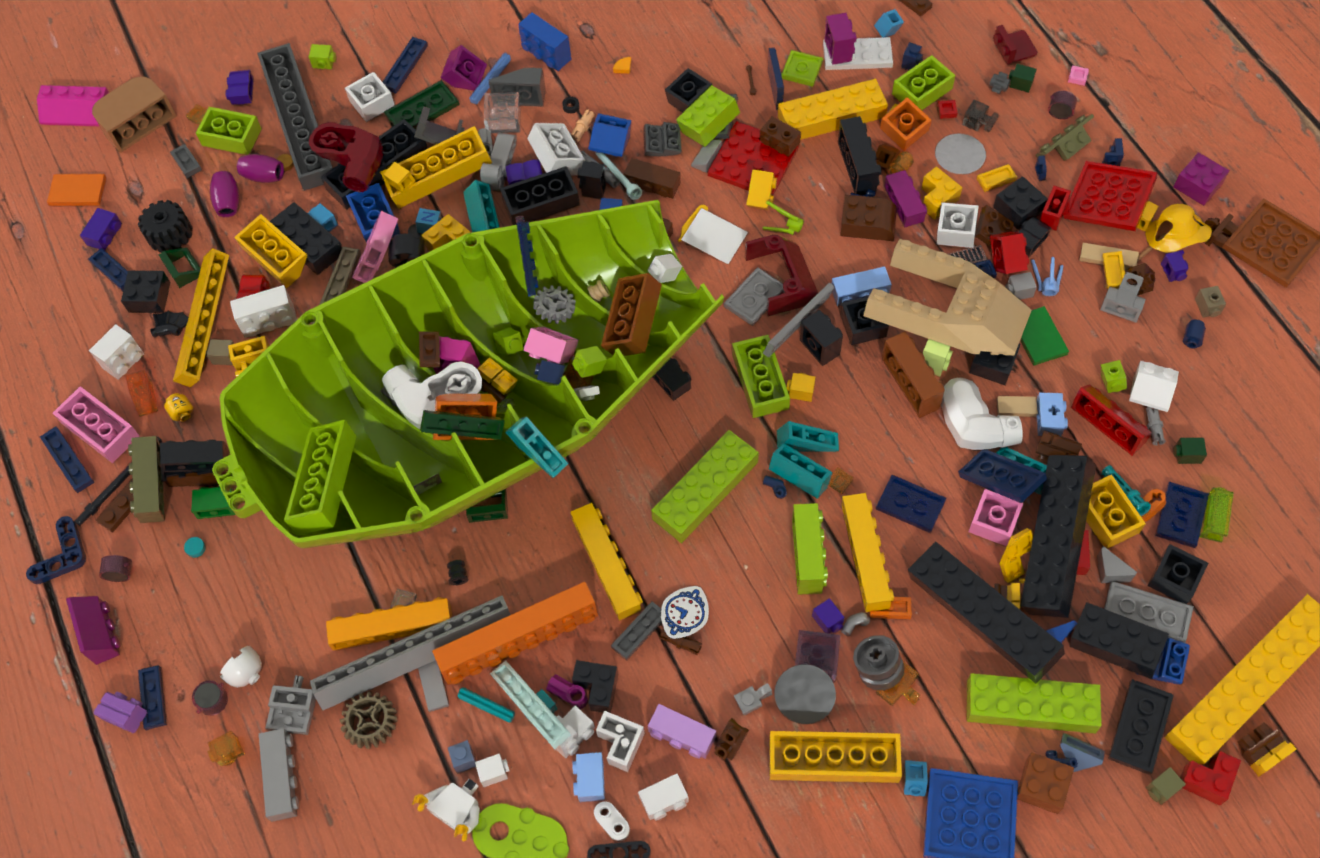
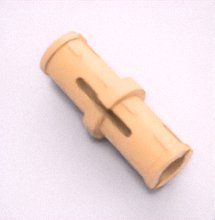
(582, 125)

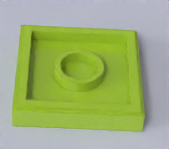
(802, 68)

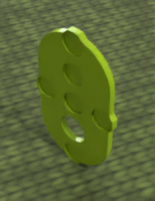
(528, 835)

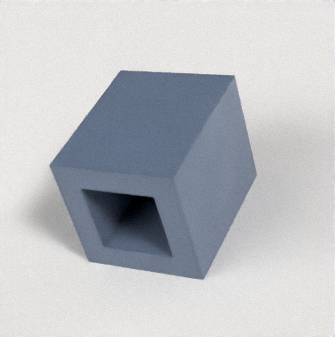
(462, 756)

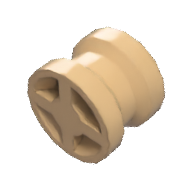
(598, 291)

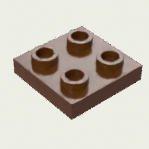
(991, 223)

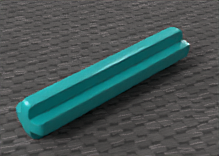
(486, 704)

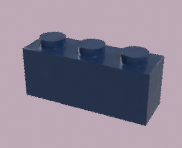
(549, 372)

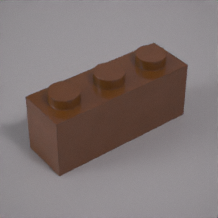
(653, 178)

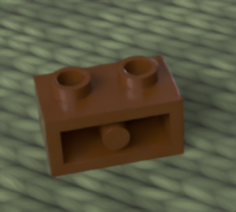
(780, 136)

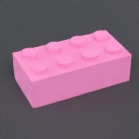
(95, 424)

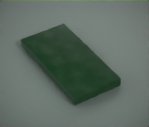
(435, 97)

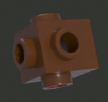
(1147, 273)

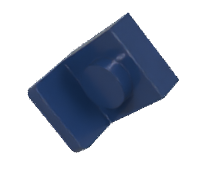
(1115, 153)

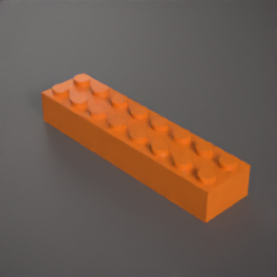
(516, 633)

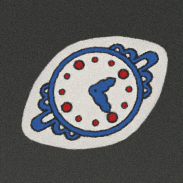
(684, 612)

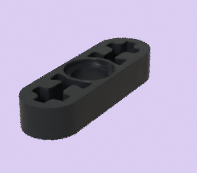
(634, 847)

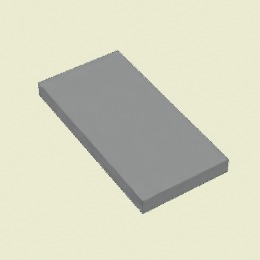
(1150, 610)

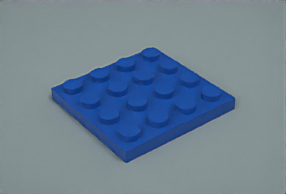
(970, 816)

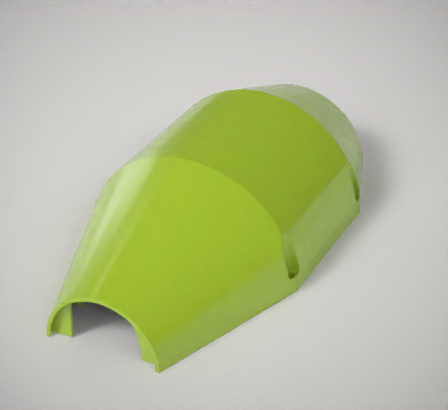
(464, 294)

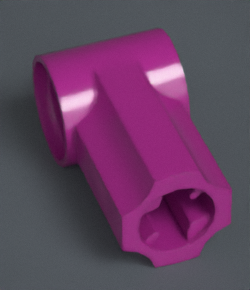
(566, 691)

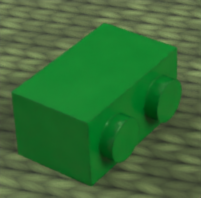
(210, 503)

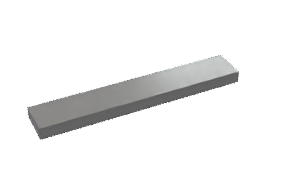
(795, 323)

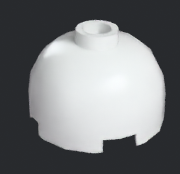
(242, 669)

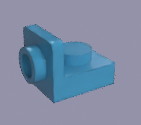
(915, 778)

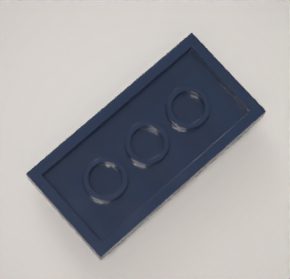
(1002, 475)

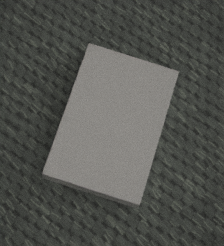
(752, 295)

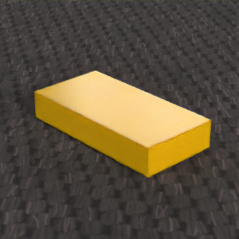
(996, 177)
(1113, 268)

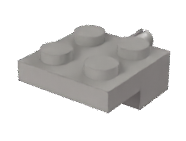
(291, 708)

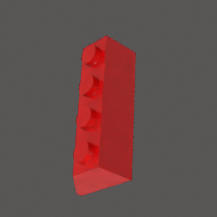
(1110, 419)

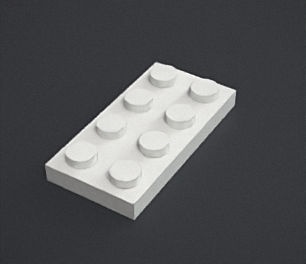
(868, 54)

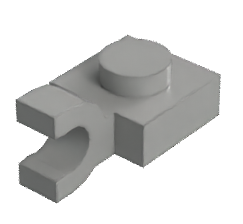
(750, 699)

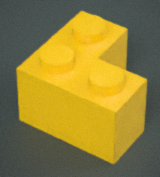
(939, 190)
(444, 232)

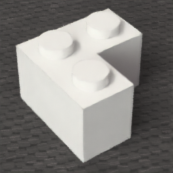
(579, 727)
(625, 738)

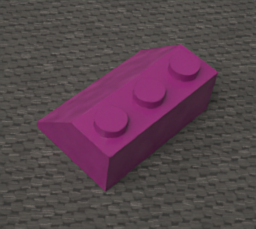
(93, 628)

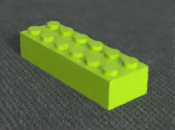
(320, 478)
(705, 486)
(1032, 705)

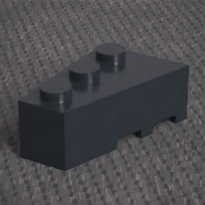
(189, 457)

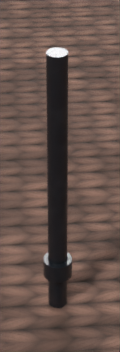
(92, 507)

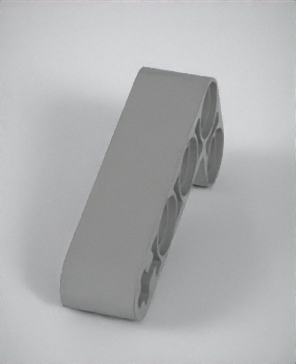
(501, 156)

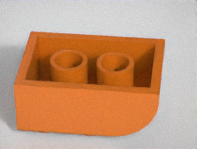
(465, 404)

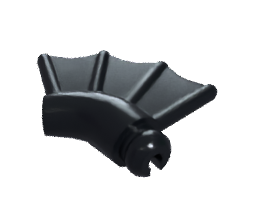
(168, 323)

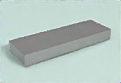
(433, 686)

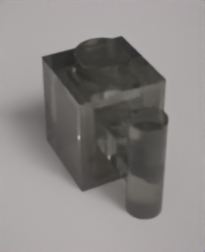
(977, 115)

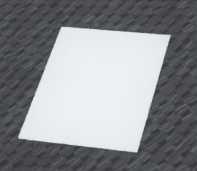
(714, 236)

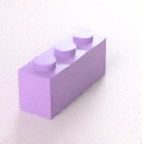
(681, 731)

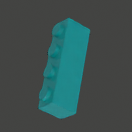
(480, 207)

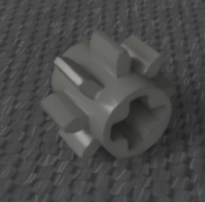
(1000, 82)

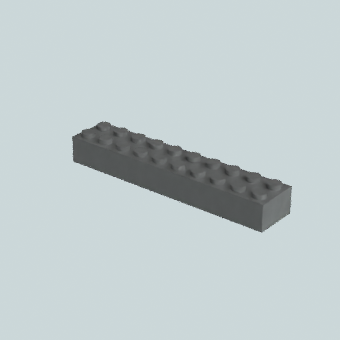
(294, 113)

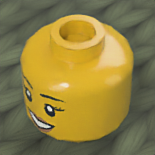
(178, 407)

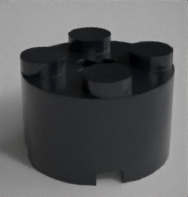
(404, 249)

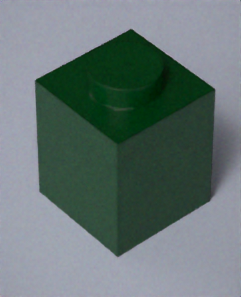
(1022, 77)
(1190, 450)

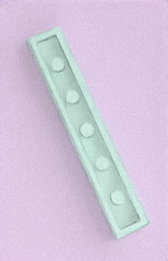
(530, 705)

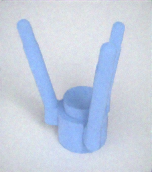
(1049, 286)

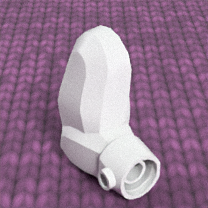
(415, 397)
(970, 418)

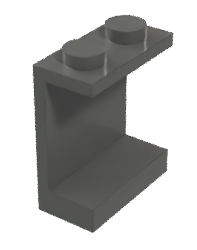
(433, 132)

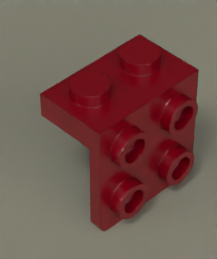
(1014, 46)

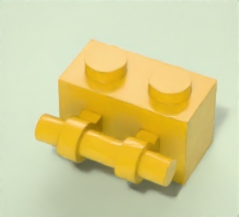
(245, 352)

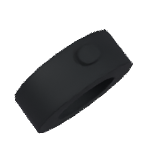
(570, 110)

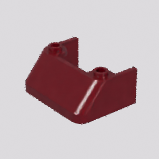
(800, 287)

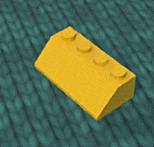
(272, 250)

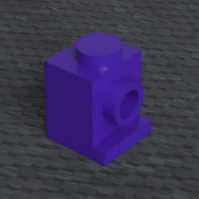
(1175, 266)

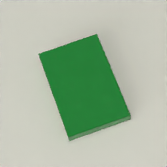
(1042, 338)

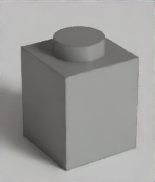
(1022, 285)

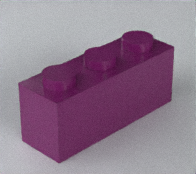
(905, 197)

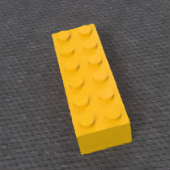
(823, 111)
(441, 166)
(835, 756)

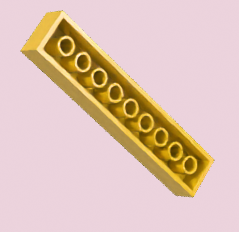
(1249, 684)

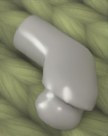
(853, 620)

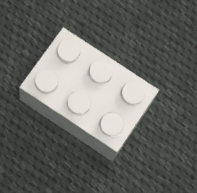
(555, 147)
(263, 311)

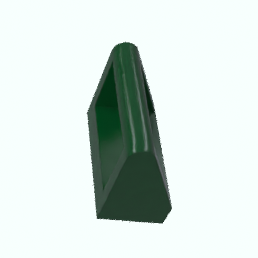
(181, 278)
(489, 512)

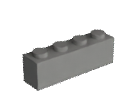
(278, 775)

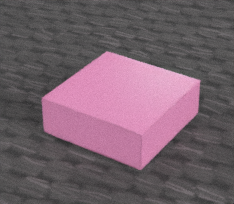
(1078, 75)

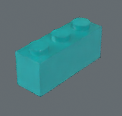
(800, 470)

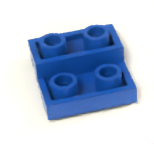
(1172, 662)

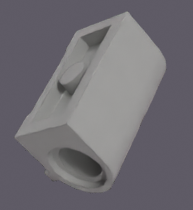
(1124, 301)

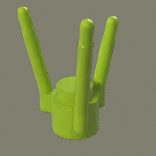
(794, 223)

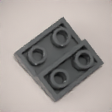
(662, 140)

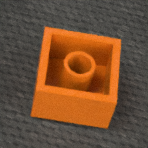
(905, 124)

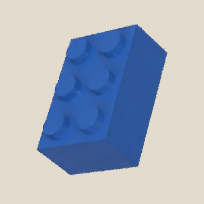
(544, 41)
(367, 207)

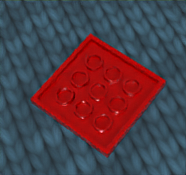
(746, 153)
(1110, 195)

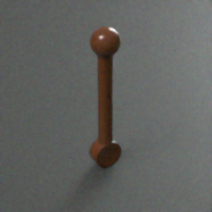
(752, 90)

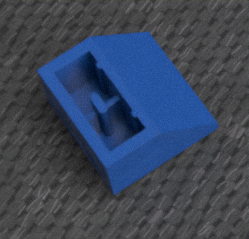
(610, 135)

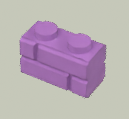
(120, 712)

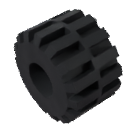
(169, 221)

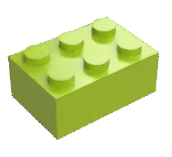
(924, 83)
(708, 116)
(228, 130)

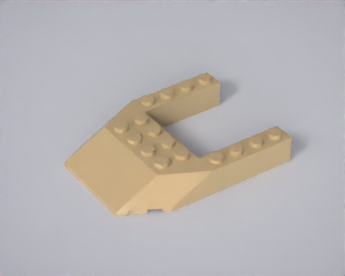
(979, 316)

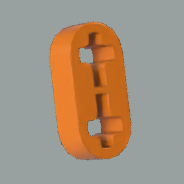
(1157, 505)

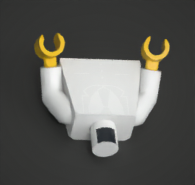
(453, 806)

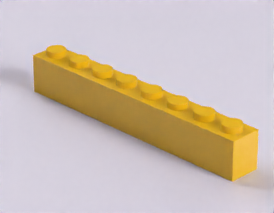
(201, 318)

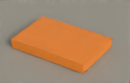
(76, 190)

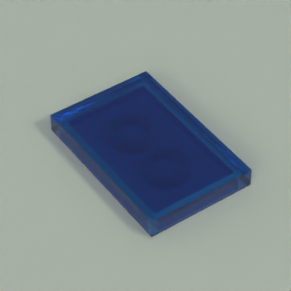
(911, 503)
(1182, 515)

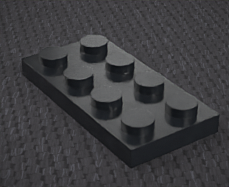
(1141, 727)

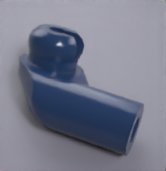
(777, 486)

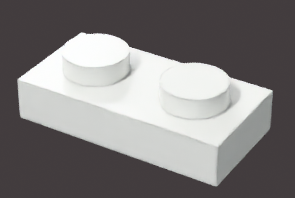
(587, 392)

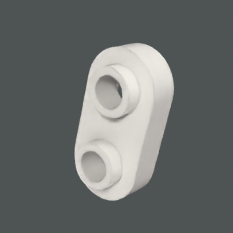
(611, 820)

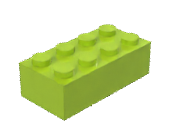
(760, 377)
(809, 549)

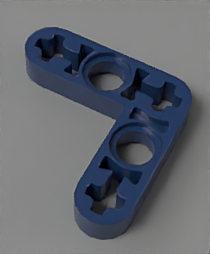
(68, 554)

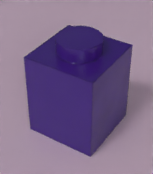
(828, 617)

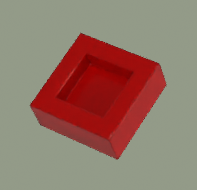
(947, 109)

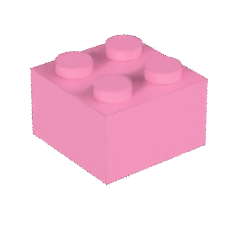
(550, 345)
(995, 517)

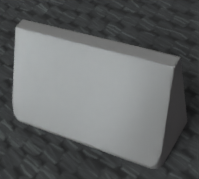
(707, 155)

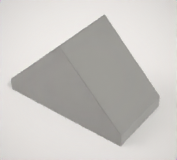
(1113, 568)

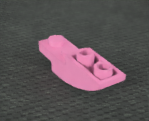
(375, 248)

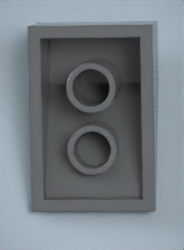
(526, 81)

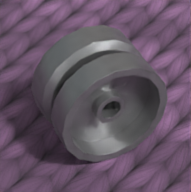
(879, 662)

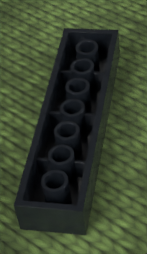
(1058, 536)
(986, 612)

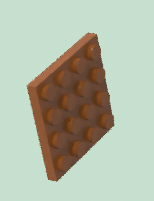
(1274, 242)

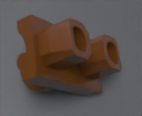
(1226, 226)
(730, 740)

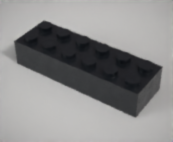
(397, 146)

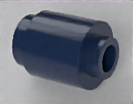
(1194, 333)

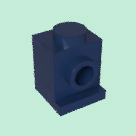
(912, 56)

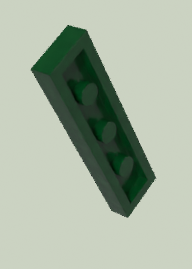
(462, 424)

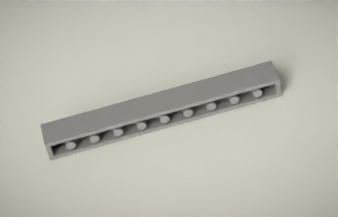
(402, 656)

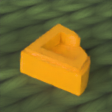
(623, 66)

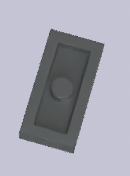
(185, 161)

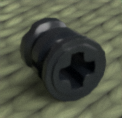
(457, 572)

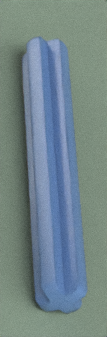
(494, 72)

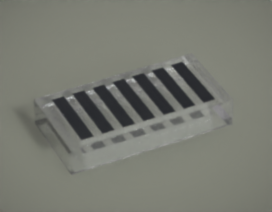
(972, 255)

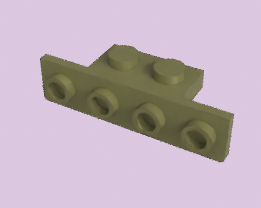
(1070, 141)

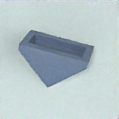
(1086, 754)

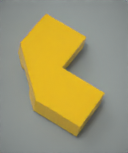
(1011, 562)

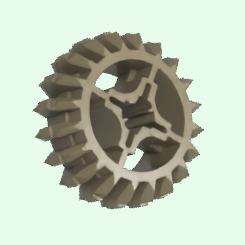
(377, 705)

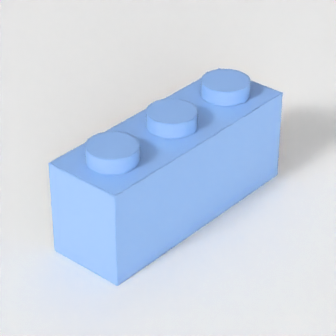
(860, 285)

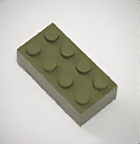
(146, 484)

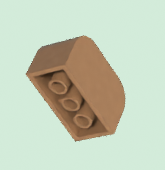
(136, 102)

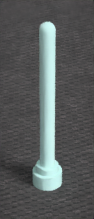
(633, 190)

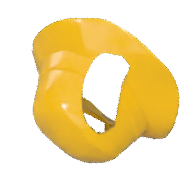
(1184, 230)

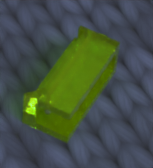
(1217, 514)

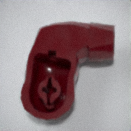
(351, 147)

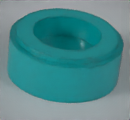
(194, 547)

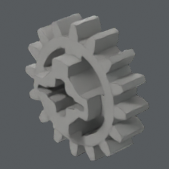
(554, 304)

